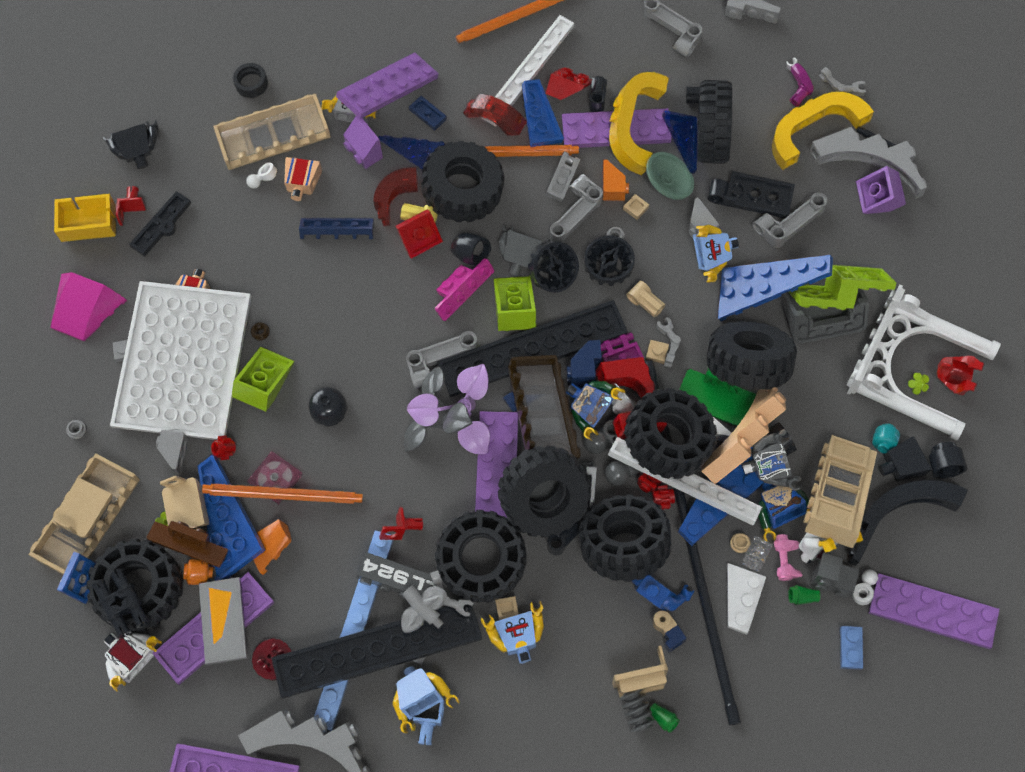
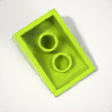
(514, 303)
(261, 379)

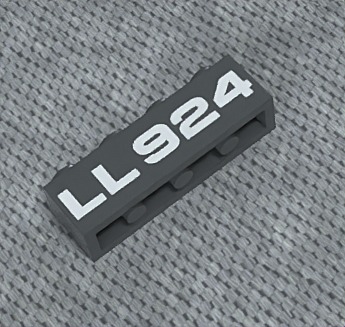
(392, 575)

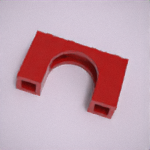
(632, 374)

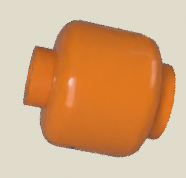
(197, 572)

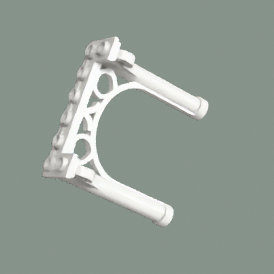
(907, 310)

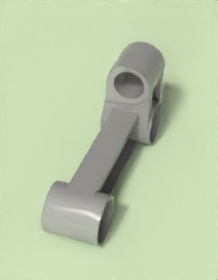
(676, 24)
(584, 189)
(768, 227)
(430, 355)

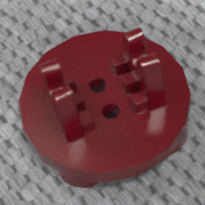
(260, 660)

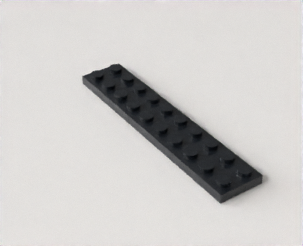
(556, 338)
(371, 651)

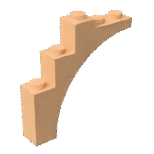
(753, 427)

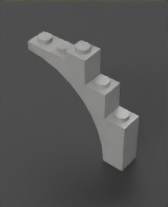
(752, 8)
(873, 150)
(312, 733)

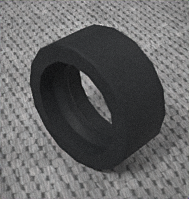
(247, 69)

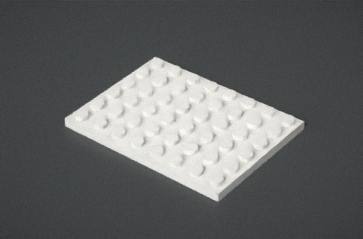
(181, 360)

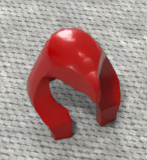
(957, 373)

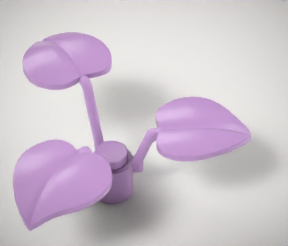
(475, 384)

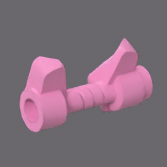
(784, 545)

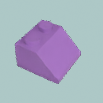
(362, 143)
(881, 191)

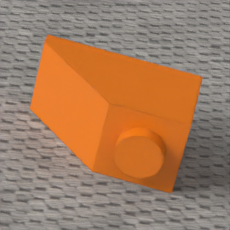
(613, 183)

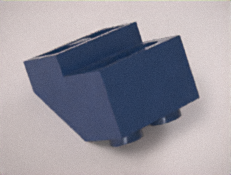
(584, 364)

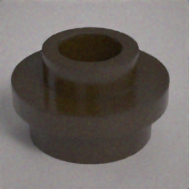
(256, 328)

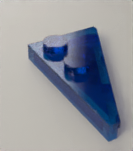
(684, 132)
(411, 149)

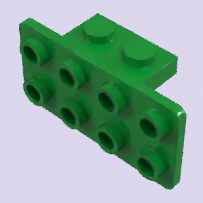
(722, 400)

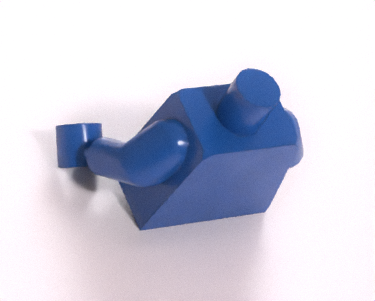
(660, 594)

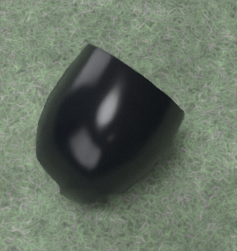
(464, 246)

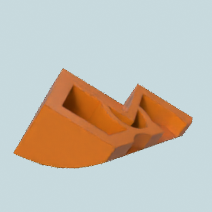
(274, 539)

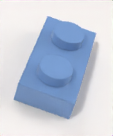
(851, 647)

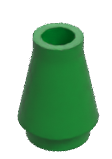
(803, 595)
(666, 719)

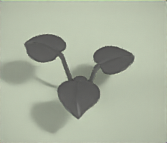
(453, 421)

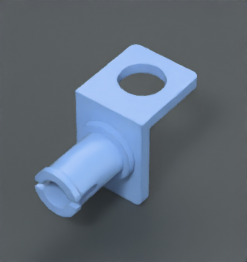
(428, 724)

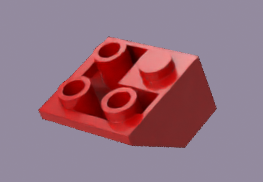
(565, 83)

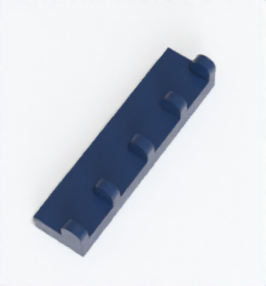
(336, 227)

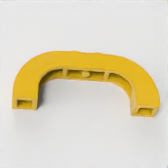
(839, 103)
(621, 143)

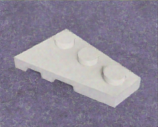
(743, 596)

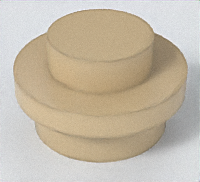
(740, 542)

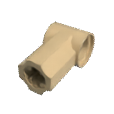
(642, 296)

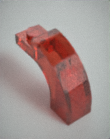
(496, 111)
(394, 184)

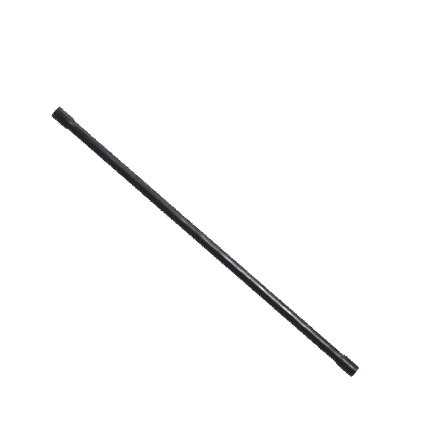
(730, 705)

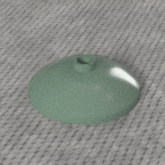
(669, 176)

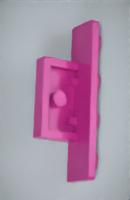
(461, 286)

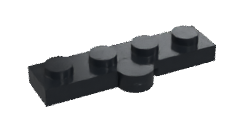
(161, 224)

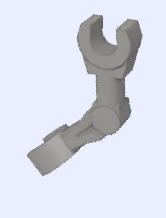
(826, 76)
(674, 339)
(458, 605)

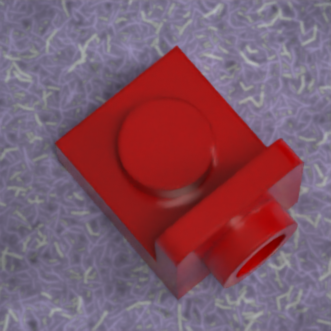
(648, 483)

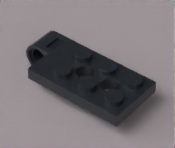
(738, 194)

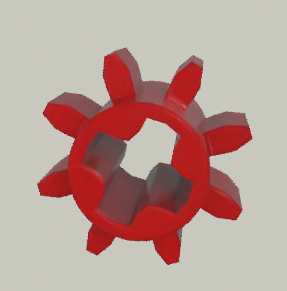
(223, 447)
(663, 497)

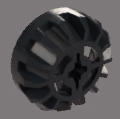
(609, 249)
(561, 271)

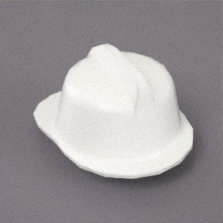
(623, 406)

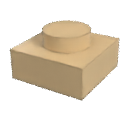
(636, 207)
(657, 351)
(506, 607)

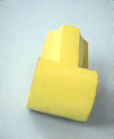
(411, 210)

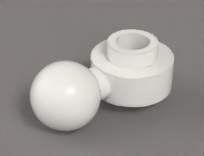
(265, 173)
(869, 578)

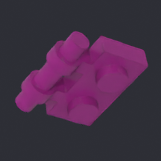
(626, 352)

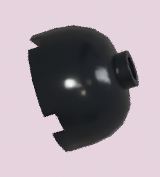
(327, 406)

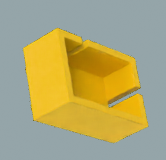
(91, 221)

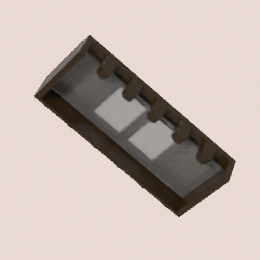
(542, 403)

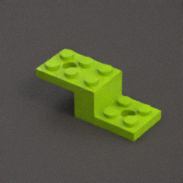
(842, 287)

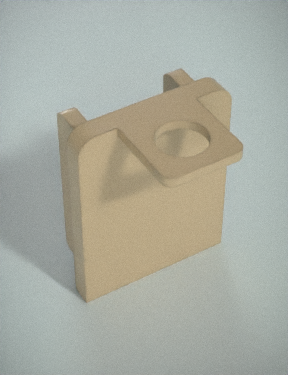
(184, 501)
(82, 508)
(648, 679)

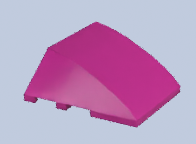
(82, 306)

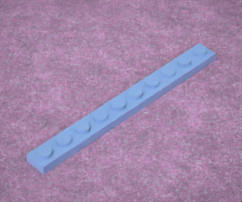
(355, 622)

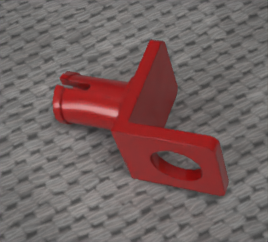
(129, 204)
(402, 525)

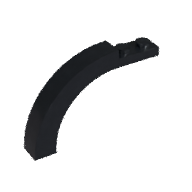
(924, 491)

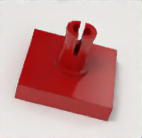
(419, 233)

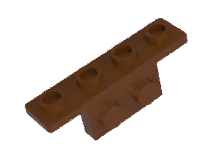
(188, 541)

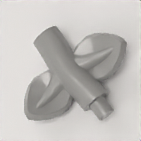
(422, 608)

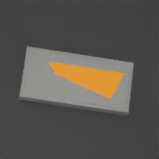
(222, 621)

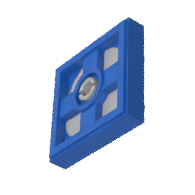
(76, 577)

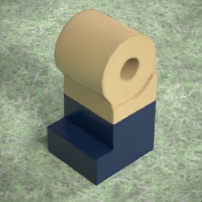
(670, 630)

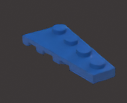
(540, 118)

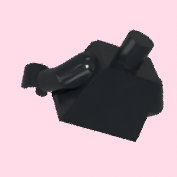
(134, 143)

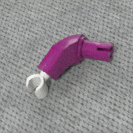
(805, 85)

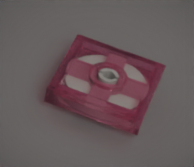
(275, 473)

